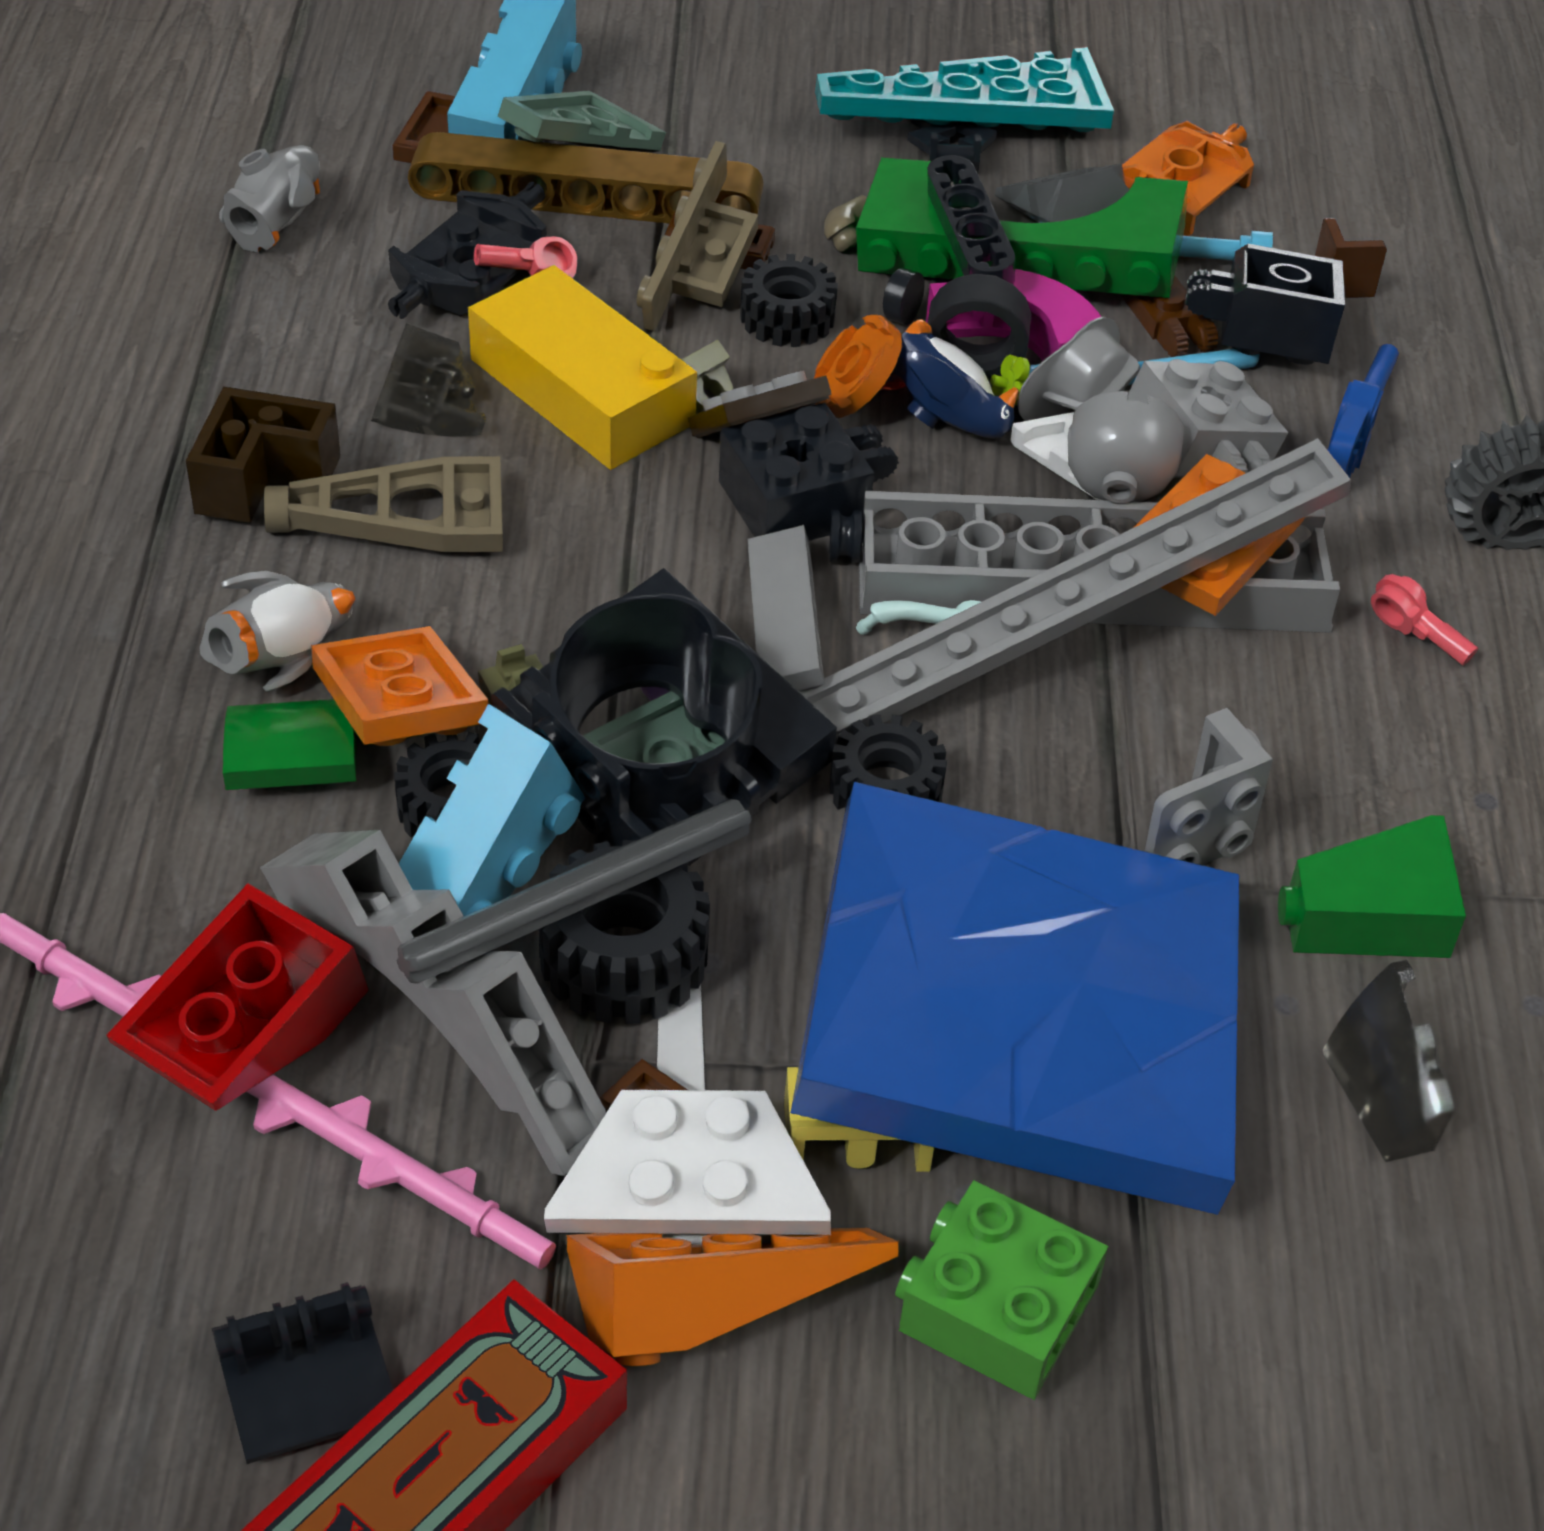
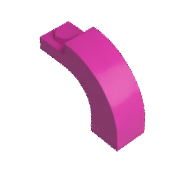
(1055, 316)

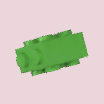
(1000, 1288)

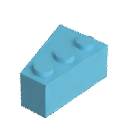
(496, 819)

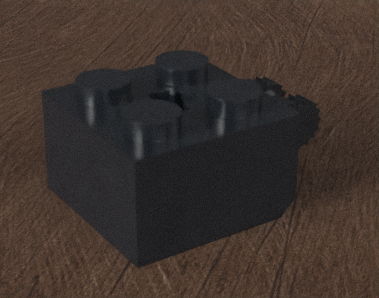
(1273, 302)
(800, 469)

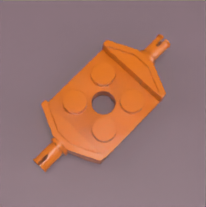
(1193, 155)

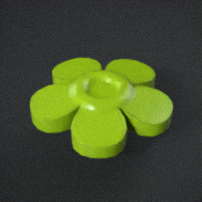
(1014, 374)

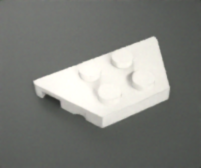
(689, 1169)

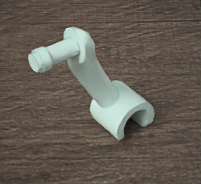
(908, 610)

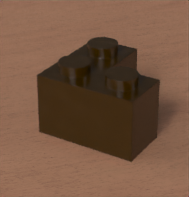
(257, 443)

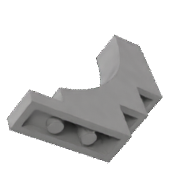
(482, 1007)

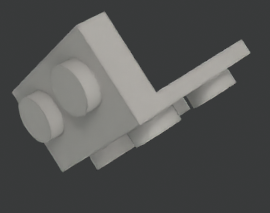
(1221, 804)

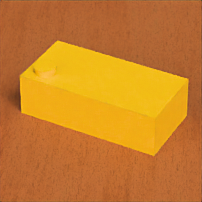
(582, 366)

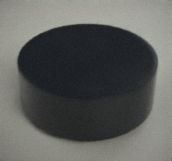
(903, 296)

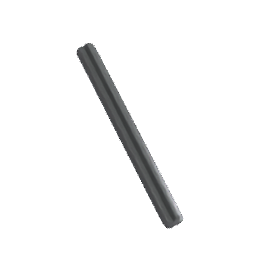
(571, 891)

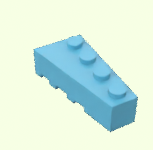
(525, 57)

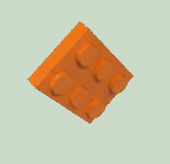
(1220, 580)
(399, 685)

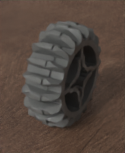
(1500, 487)

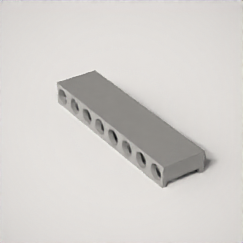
(980, 561)

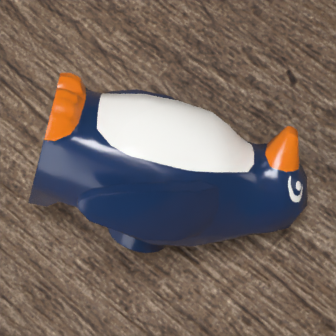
(950, 385)

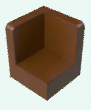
(1360, 259)

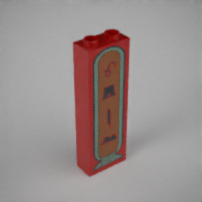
(466, 1431)

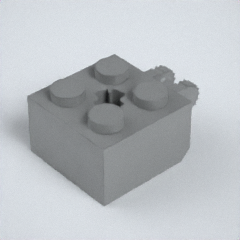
(1217, 411)

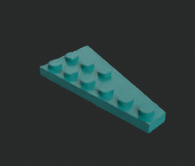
(976, 91)

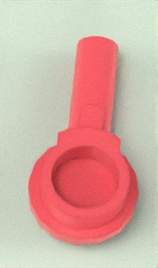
(540, 255)
(1403, 606)

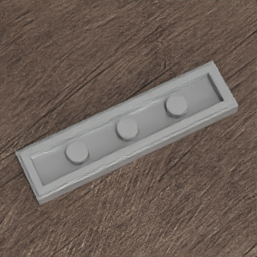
(786, 606)

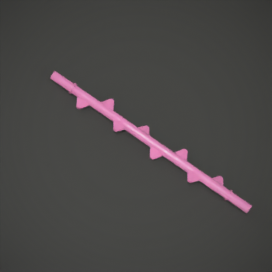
(284, 1104)

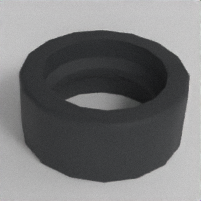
(988, 295)

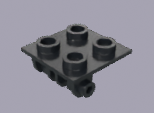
(302, 1371)

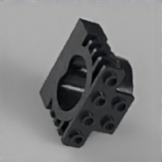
(675, 643)

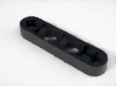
(973, 222)

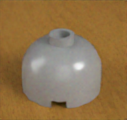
(1124, 447)

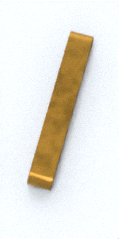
(505, 166)

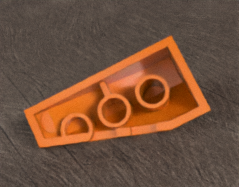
(669, 1296)

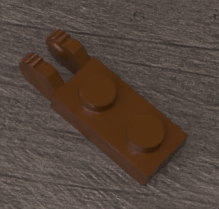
(1171, 320)

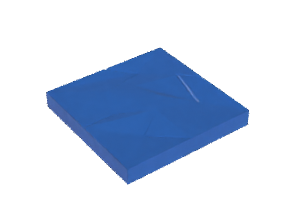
(1027, 1000)

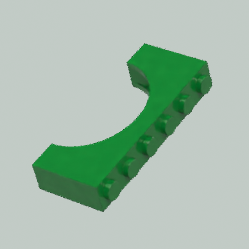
(1115, 250)

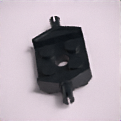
(443, 265)

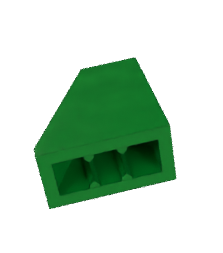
(1378, 895)

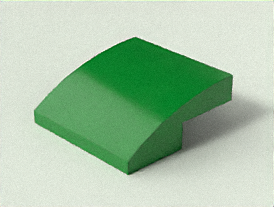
(287, 745)

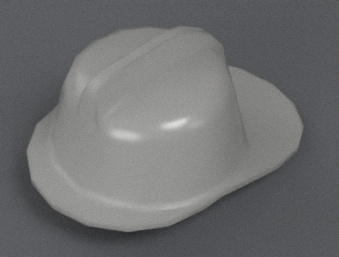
(1077, 371)

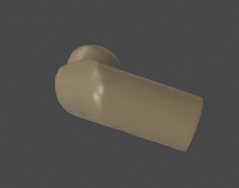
(841, 223)

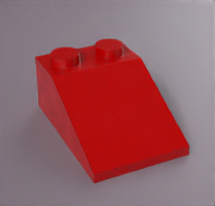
(242, 1000)

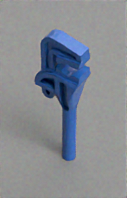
(1360, 411)

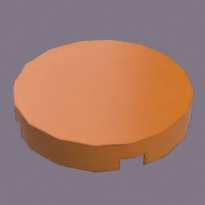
(859, 364)

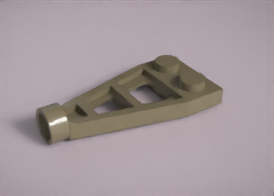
(469, 516)

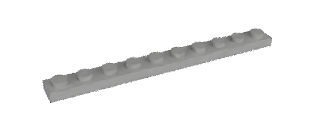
(1082, 588)

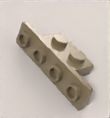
(704, 246)

